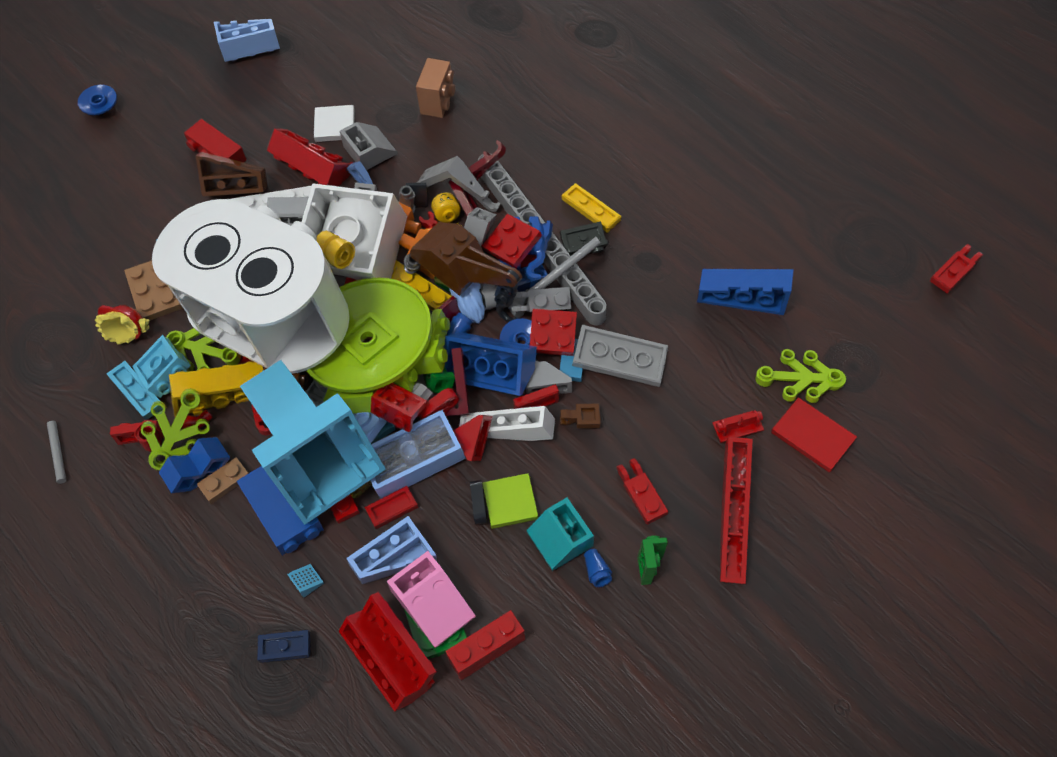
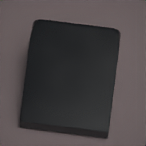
(421, 194)

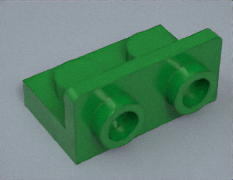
(649, 557)

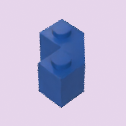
(184, 471)

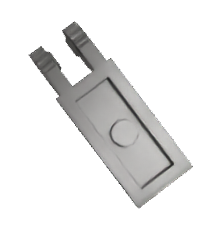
(544, 299)

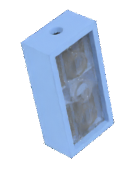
(416, 454)

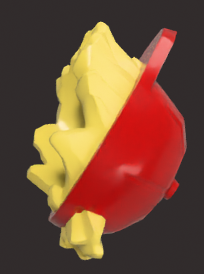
(120, 323)

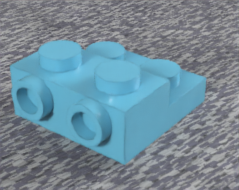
(157, 364)

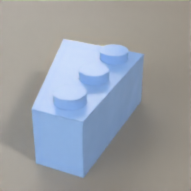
(246, 39)
(389, 552)

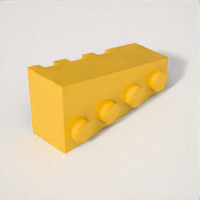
(215, 385)

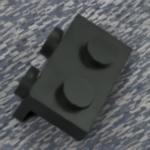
(577, 237)

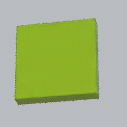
(510, 500)

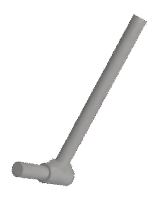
(556, 273)

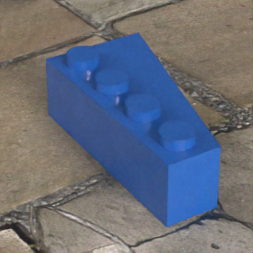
(747, 289)

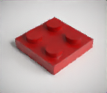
(511, 240)
(553, 331)

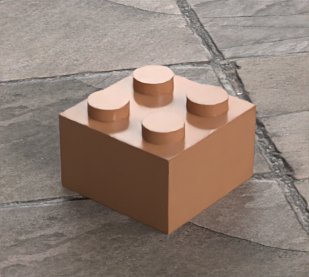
(435, 87)

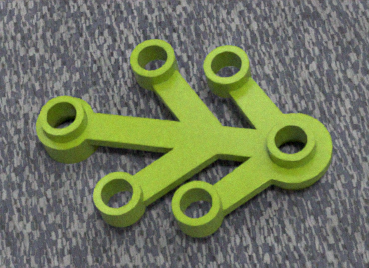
(183, 341)
(803, 376)
(173, 433)

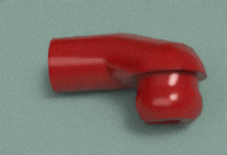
(191, 420)

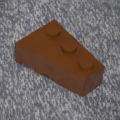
(229, 176)

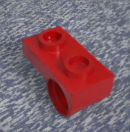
(131, 433)

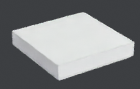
(331, 120)

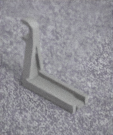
(461, 175)

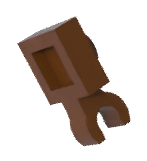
(585, 416)

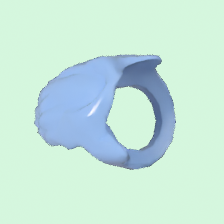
(471, 303)

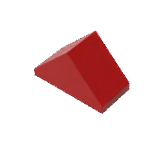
(473, 436)

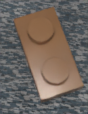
(222, 480)

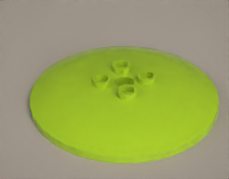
(400, 333)

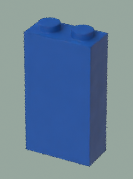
(276, 513)

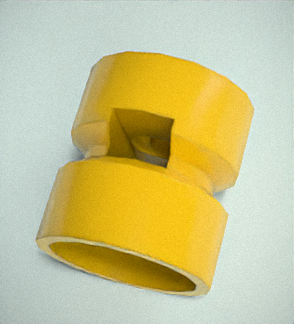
(335, 249)

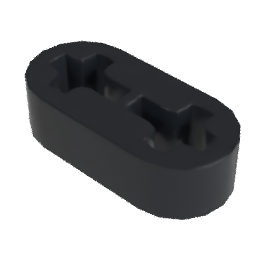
(478, 502)

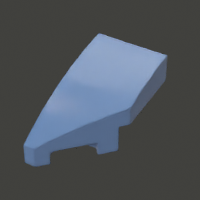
(359, 173)

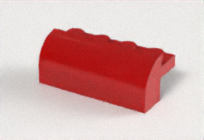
(388, 652)

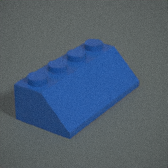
(493, 362)

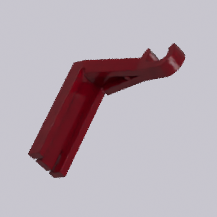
(477, 169)
(461, 385)

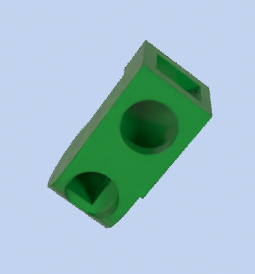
(439, 381)

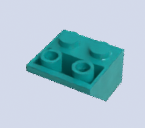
(560, 534)

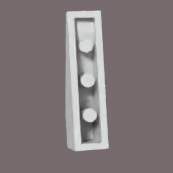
(518, 423)

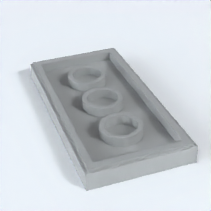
(620, 355)

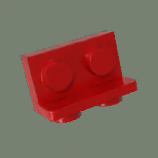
(397, 406)

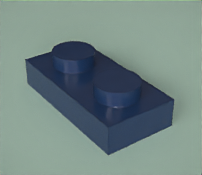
(284, 646)

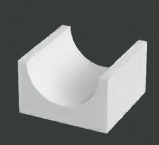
(363, 217)

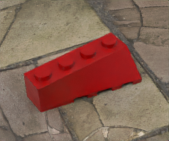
(308, 158)

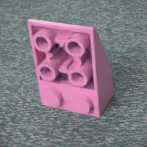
(431, 599)

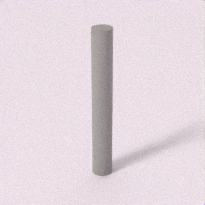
(56, 452)

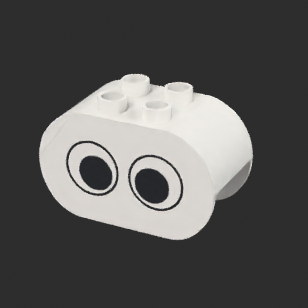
(253, 283)

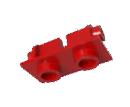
(739, 425)

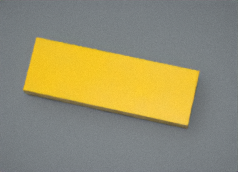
(591, 207)

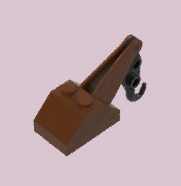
(459, 261)

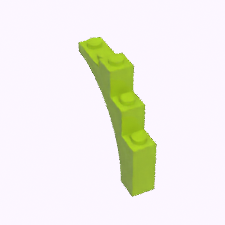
(431, 362)

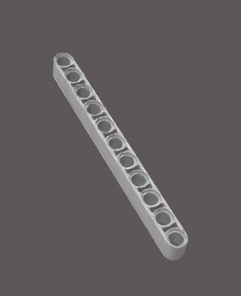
(518, 206)

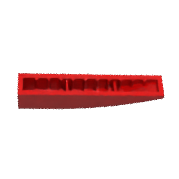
(735, 510)

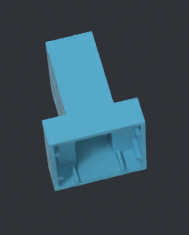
(314, 451)

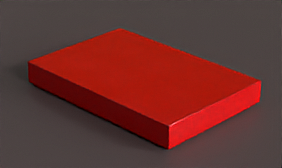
(814, 434)

